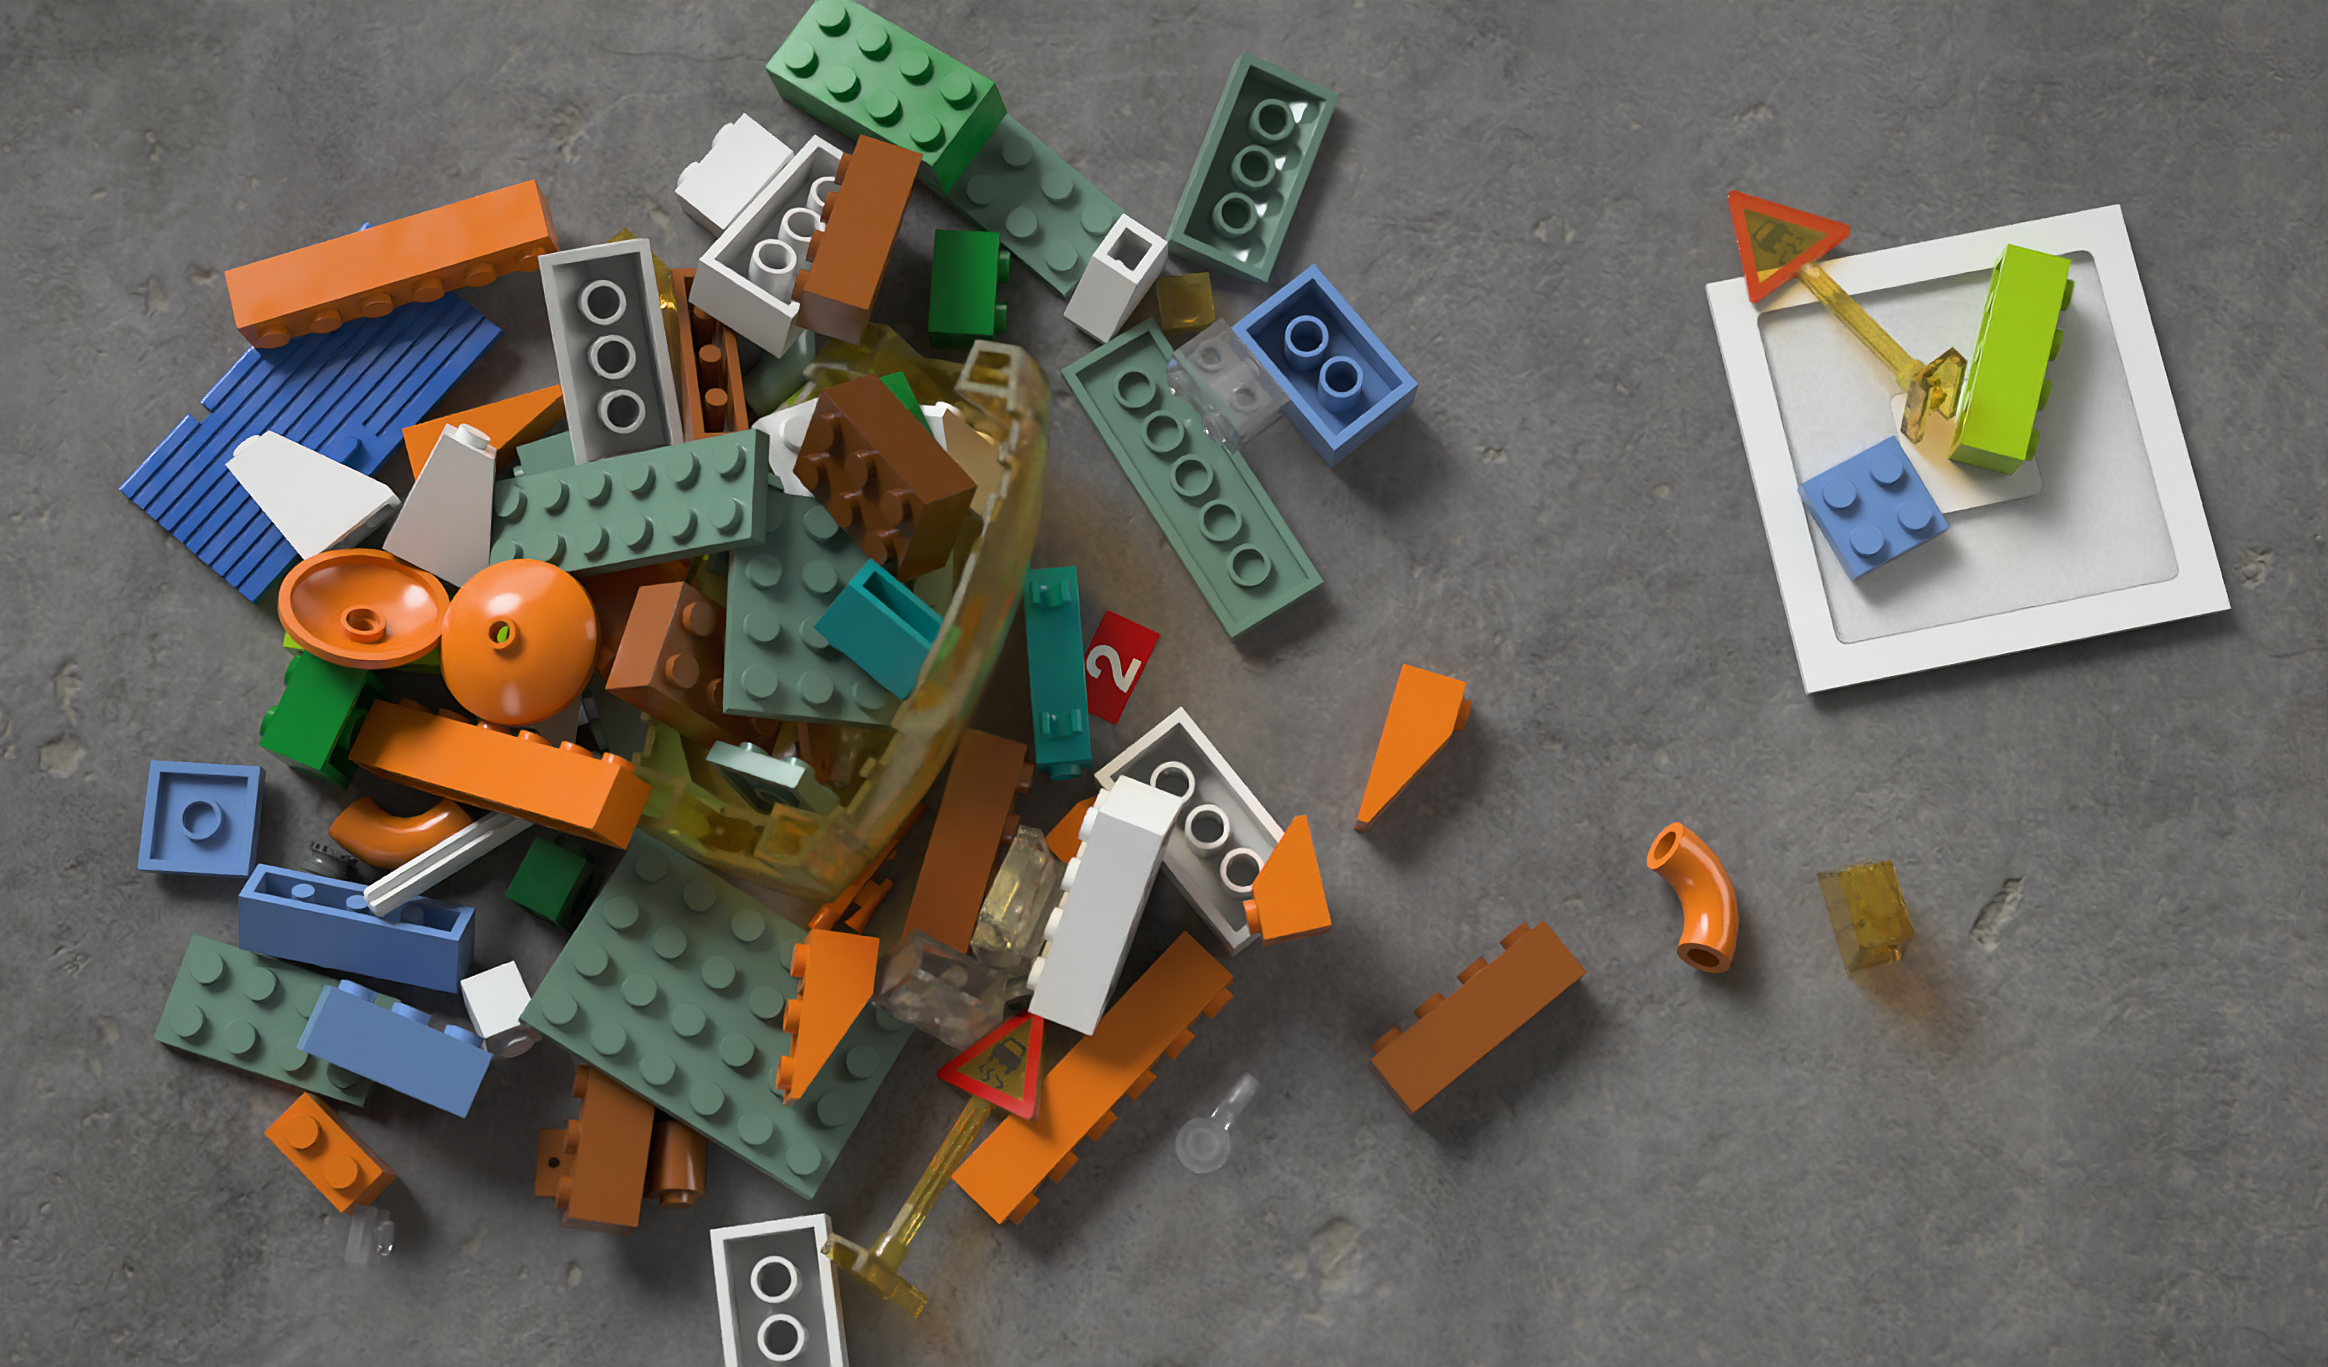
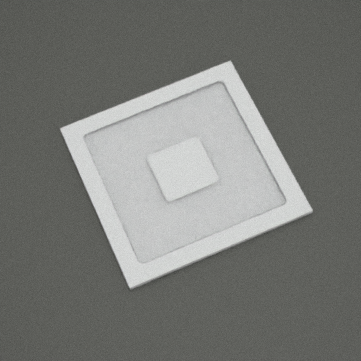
(2062, 551)

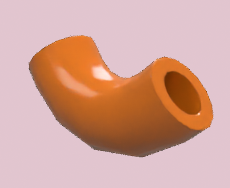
(392, 840)
(1704, 894)

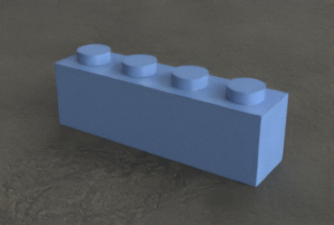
(333, 927)

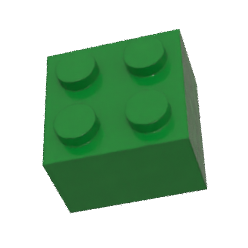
(320, 717)

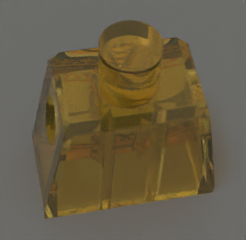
(1867, 913)

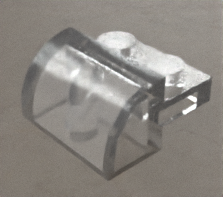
(1019, 905)

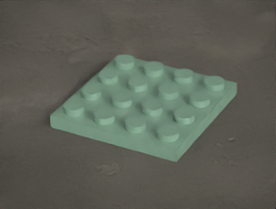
(774, 599)

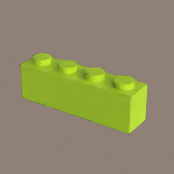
(2011, 360)

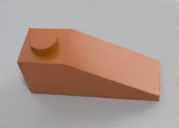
(505, 422)
(1416, 730)

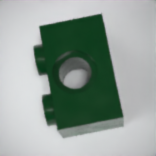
(556, 882)

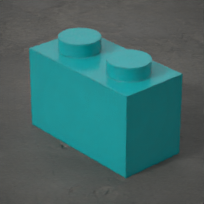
(881, 628)

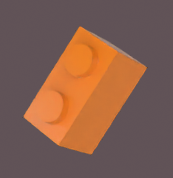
(330, 1153)

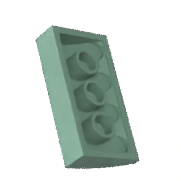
(1250, 170)

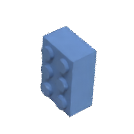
(1328, 364)
(396, 1047)

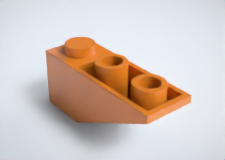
(833, 987)

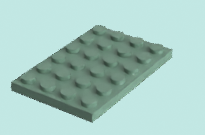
(684, 1002)

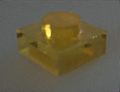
(1185, 303)

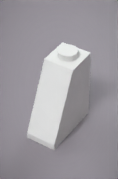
(311, 496)
(450, 508)

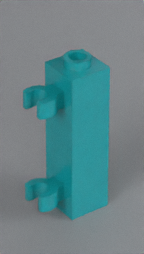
(1057, 673)

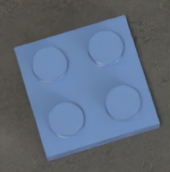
(1873, 508)
(201, 819)

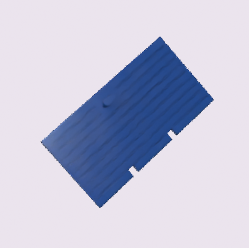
(327, 391)

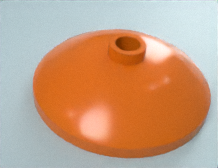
(362, 608)
(548, 648)

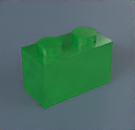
(966, 289)

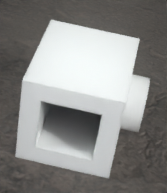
(494, 1005)

